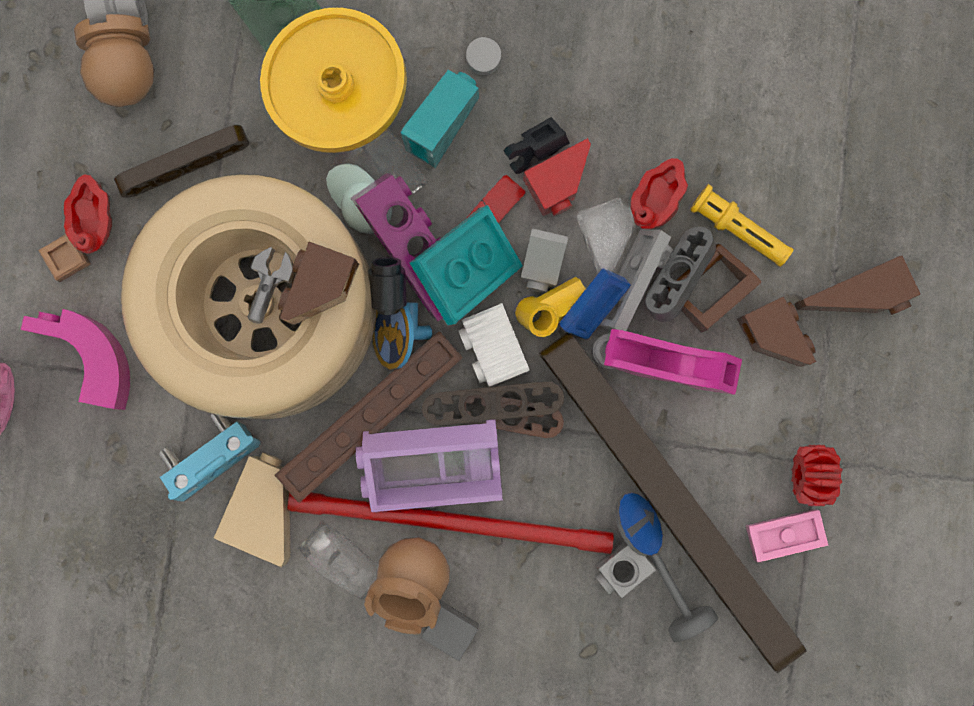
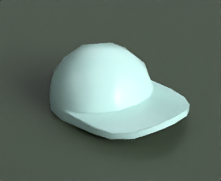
(344, 183)

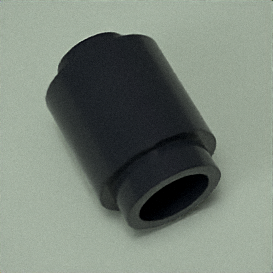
(387, 285)

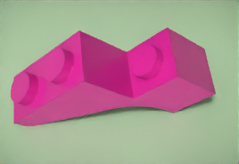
(672, 362)

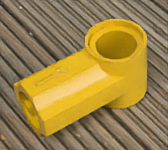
(552, 305)

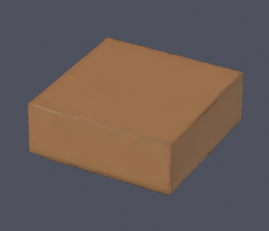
(63, 258)

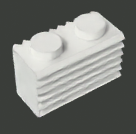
(494, 346)

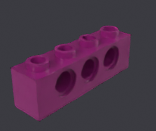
(374, 204)

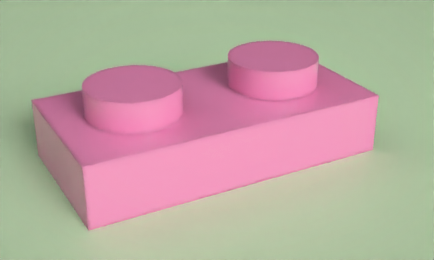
(787, 535)

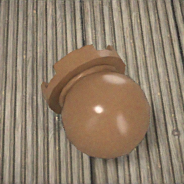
(115, 60)
(409, 585)

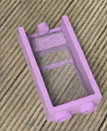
(430, 467)

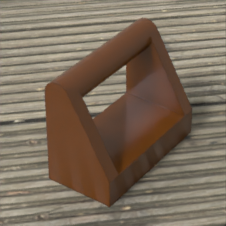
(747, 282)

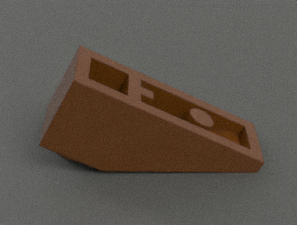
(873, 291)

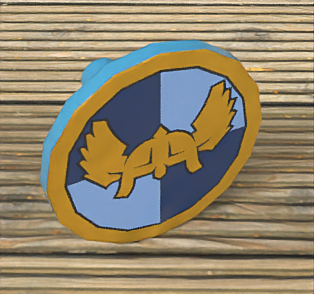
(395, 335)

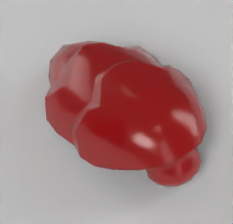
(659, 194)
(87, 215)

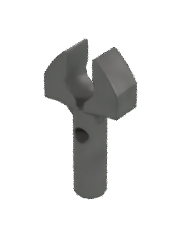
(268, 282)

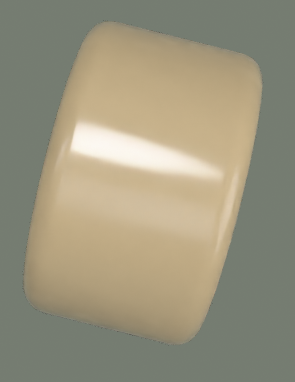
(174, 318)

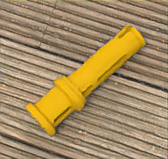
(777, 252)

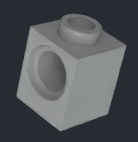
(640, 570)

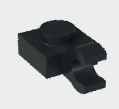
(538, 141)

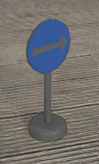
(644, 535)

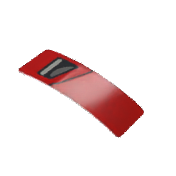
(501, 197)

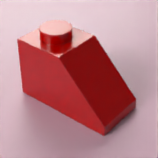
(557, 179)

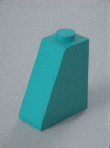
(440, 117)

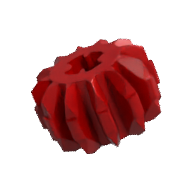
(816, 475)

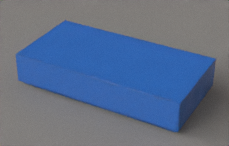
(594, 304)

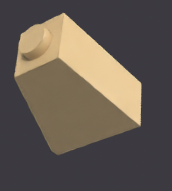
(258, 512)

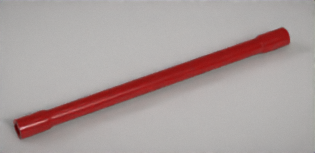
(581, 538)

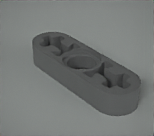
(681, 289)

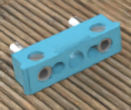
(208, 461)

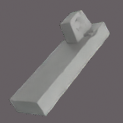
(646, 255)

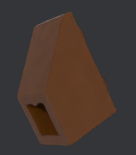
(319, 283)
(775, 333)

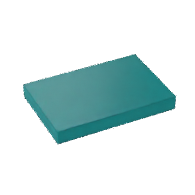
(466, 265)

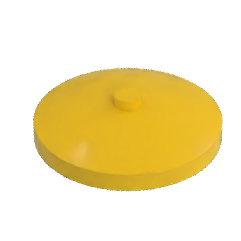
(333, 80)

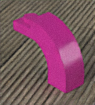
(104, 360)

